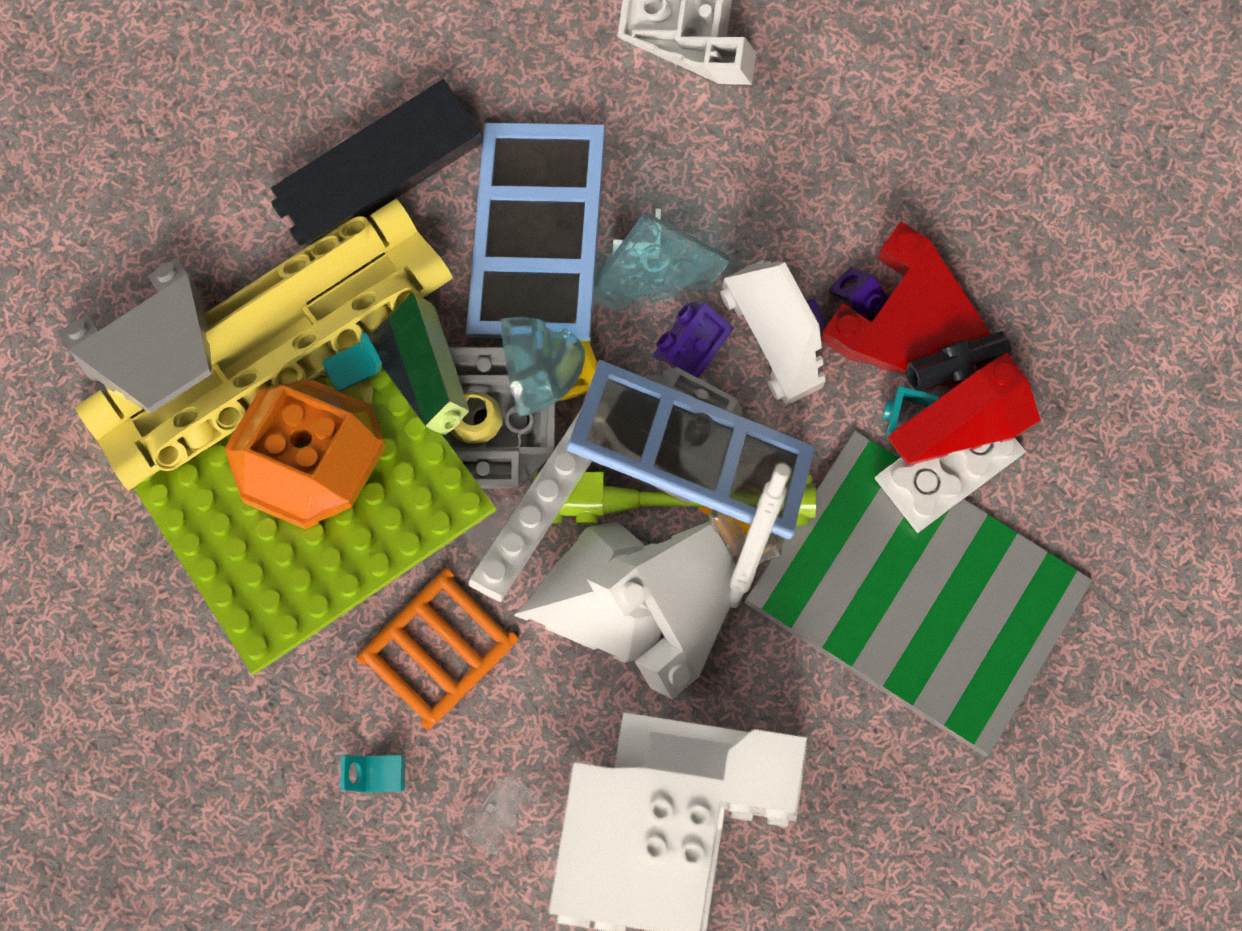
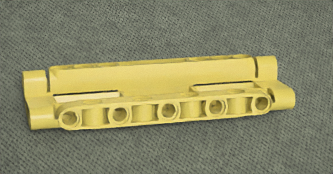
(273, 339)

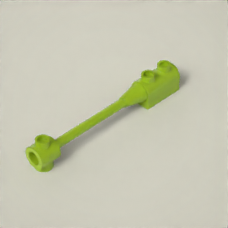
(595, 499)

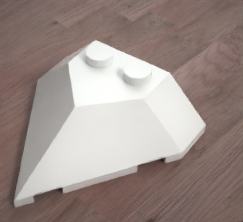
(571, 607)

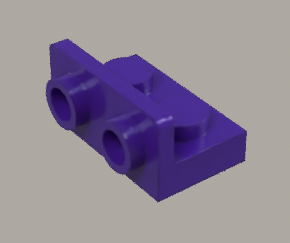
(693, 338)

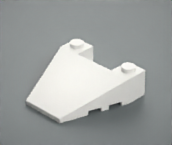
(690, 36)
(781, 325)
(686, 593)

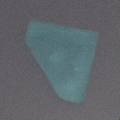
(655, 265)

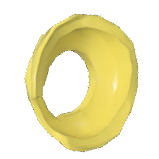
(487, 429)

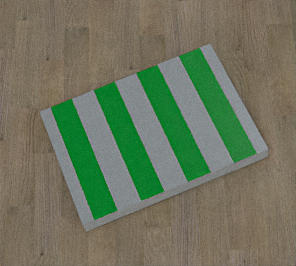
(929, 617)

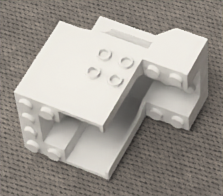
(650, 830)

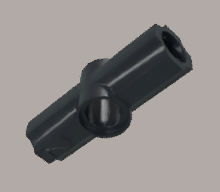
(956, 361)

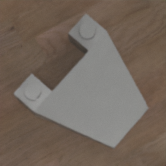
(153, 347)

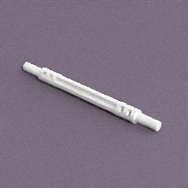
(759, 532)

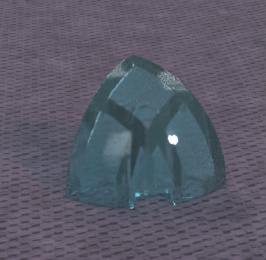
(539, 362)

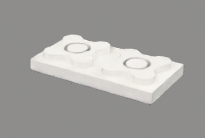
(937, 485)

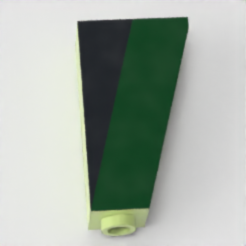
(421, 364)

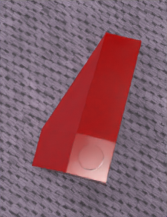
(979, 411)

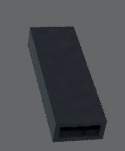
(376, 164)

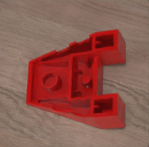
(918, 317)

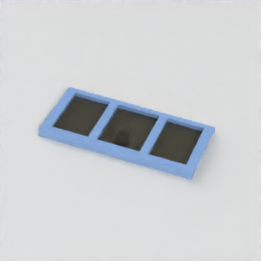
(536, 227)
(688, 446)

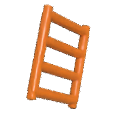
(395, 631)

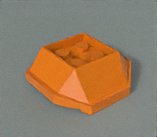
(310, 480)

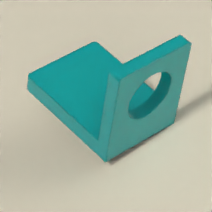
(353, 364)
(892, 408)
(373, 773)

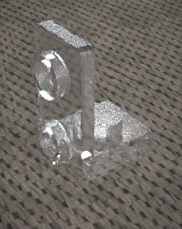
(736, 538)

